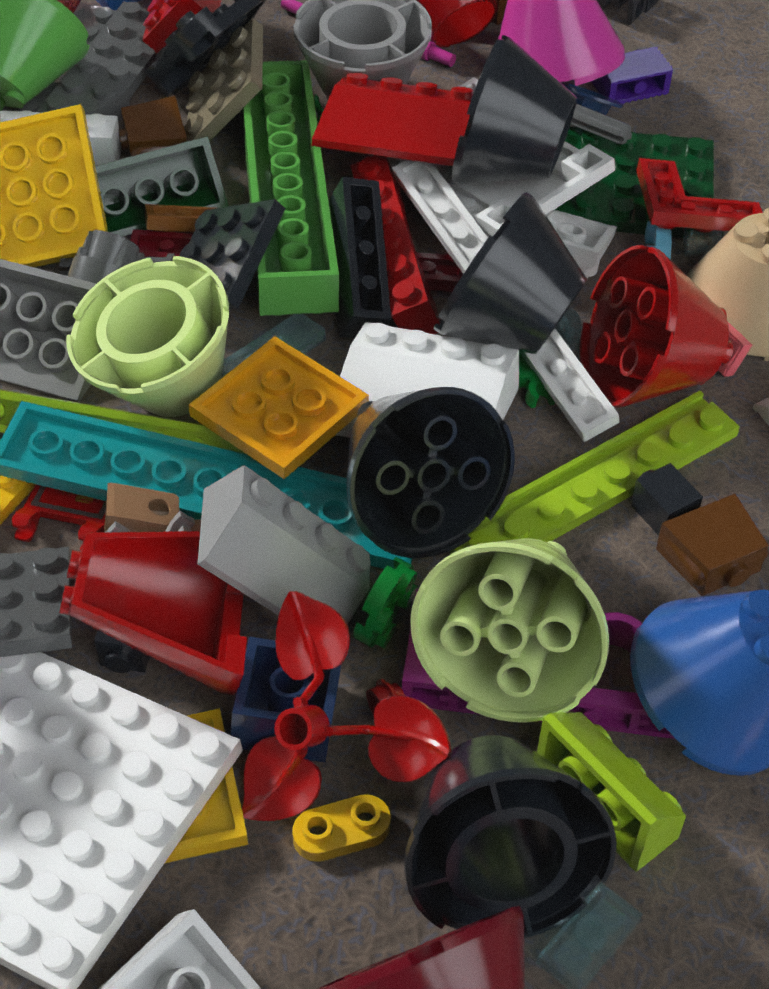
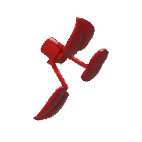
(277, 777)

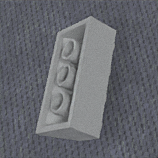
(275, 546)

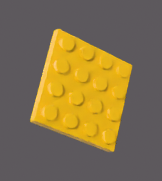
(47, 187)

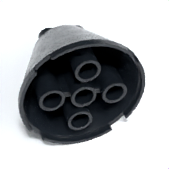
(427, 469)

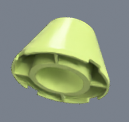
(152, 334)

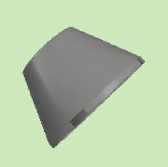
(362, 38)

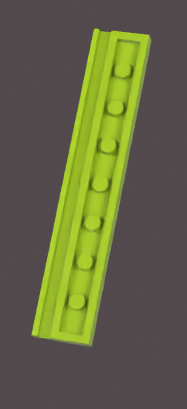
(607, 473)

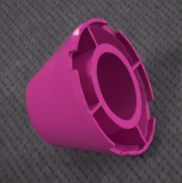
(565, 37)

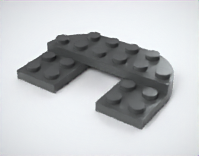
(109, 70)

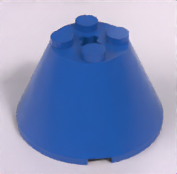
(707, 677)

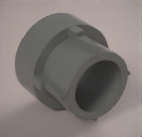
(102, 255)

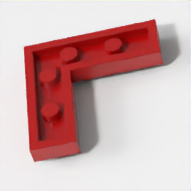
(671, 208)

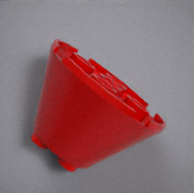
(651, 330)

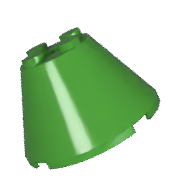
(36, 47)

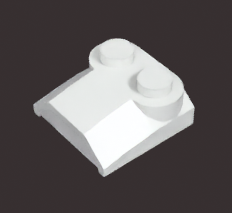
(583, 238)

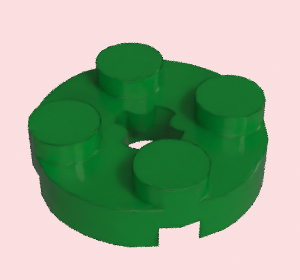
(391, 591)

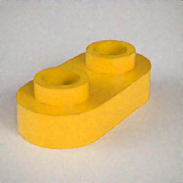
(344, 830)

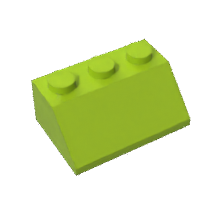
(640, 812)

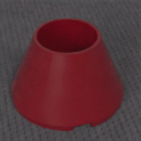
(471, 957)

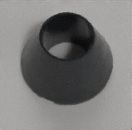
(514, 120)
(515, 284)
(506, 834)

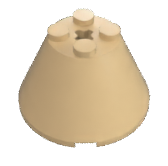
(738, 279)

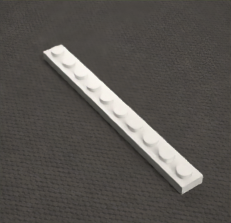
(462, 238)

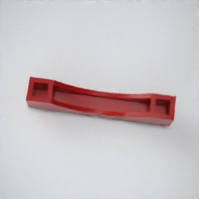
(409, 292)

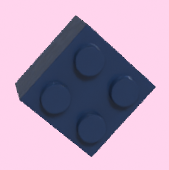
(269, 691)

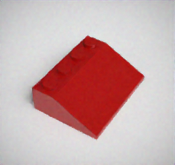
(394, 119)

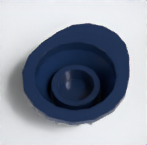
(592, 99)

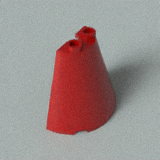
(160, 602)

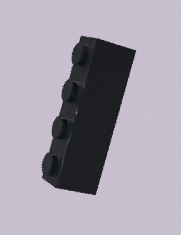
(360, 255)

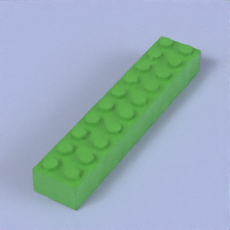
(301, 261)

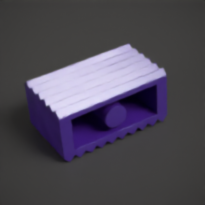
(638, 77)

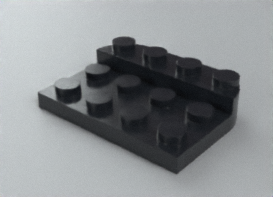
(196, 41)

